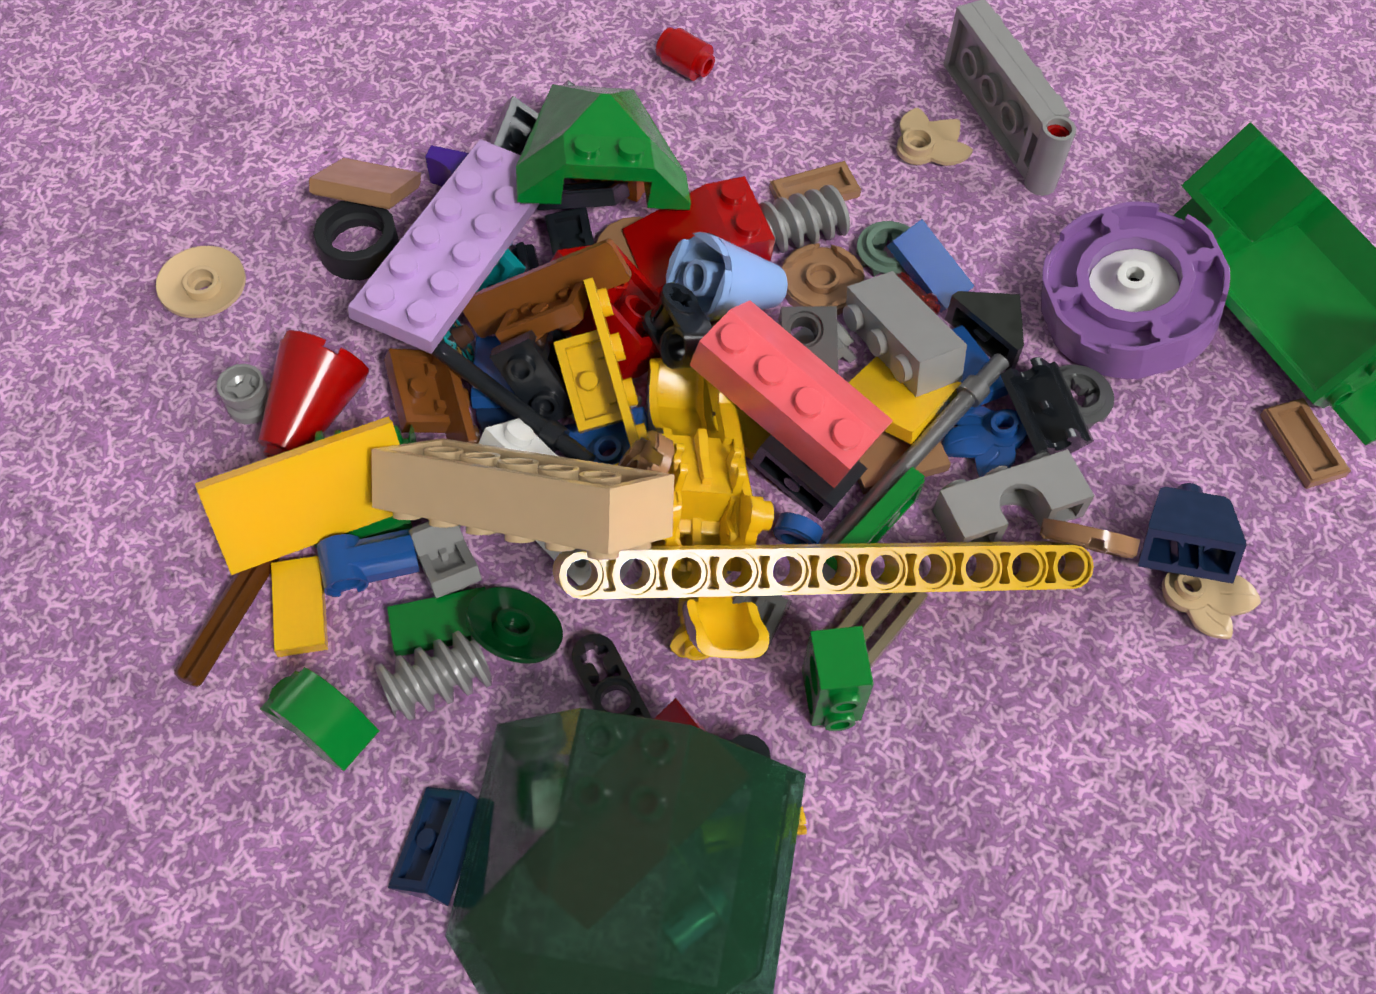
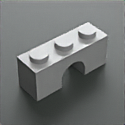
(1043, 485)

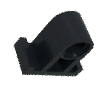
(535, 372)

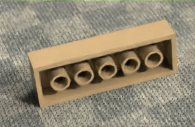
(525, 496)

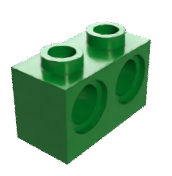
(837, 677)

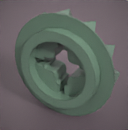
(872, 244)

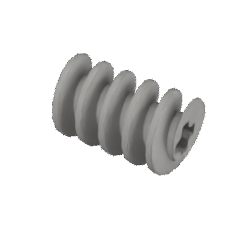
(807, 216)
(434, 675)

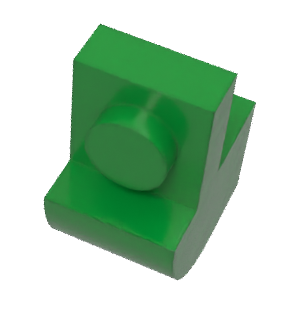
(320, 717)

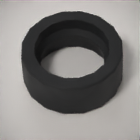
(346, 215)

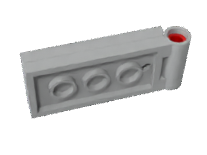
(1010, 95)

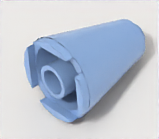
(725, 275)

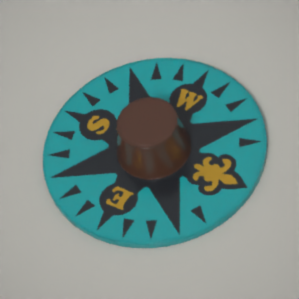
(460, 339)

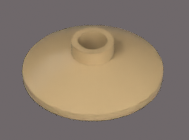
(200, 267)

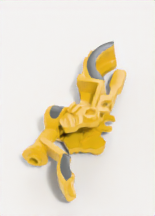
(709, 507)

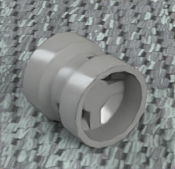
(243, 393)

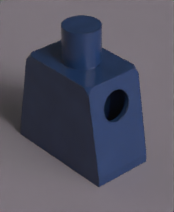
(1193, 535)

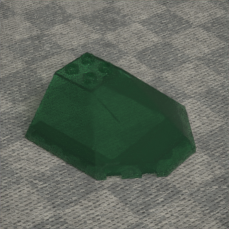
(625, 860)

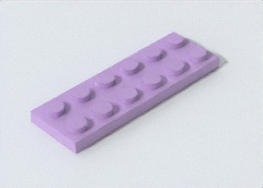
(446, 251)

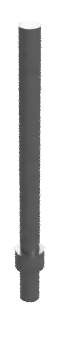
(970, 394)

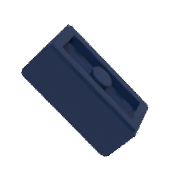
(435, 845)

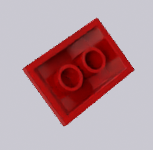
(716, 208)

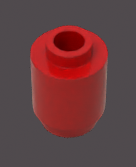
(685, 53)

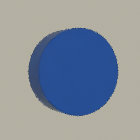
(797, 529)

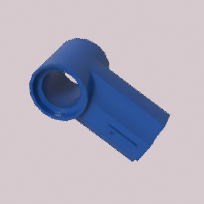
(355, 562)

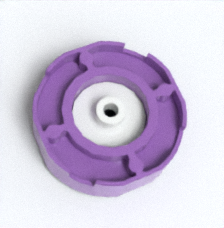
(1134, 290)

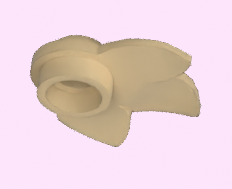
(930, 141)
(1211, 603)

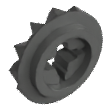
(1096, 389)

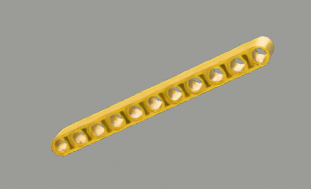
(853, 573)

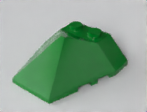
(600, 137)

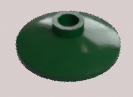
(514, 625)

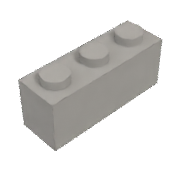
(904, 333)

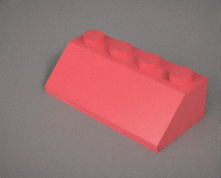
(789, 391)

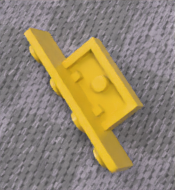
(593, 373)

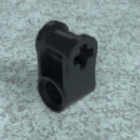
(676, 325)

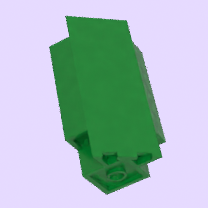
(1295, 273)

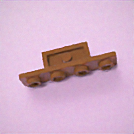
(547, 295)
(429, 395)

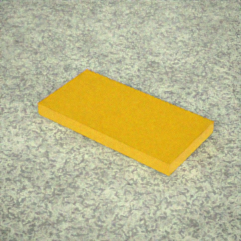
(296, 496)

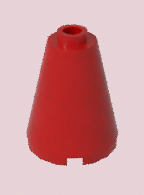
(307, 391)

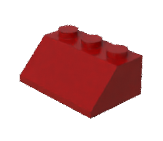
(629, 305)

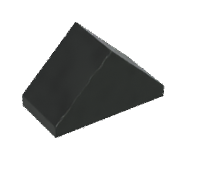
(991, 320)

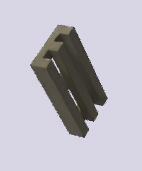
(916, 599)

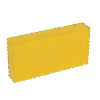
(298, 607)

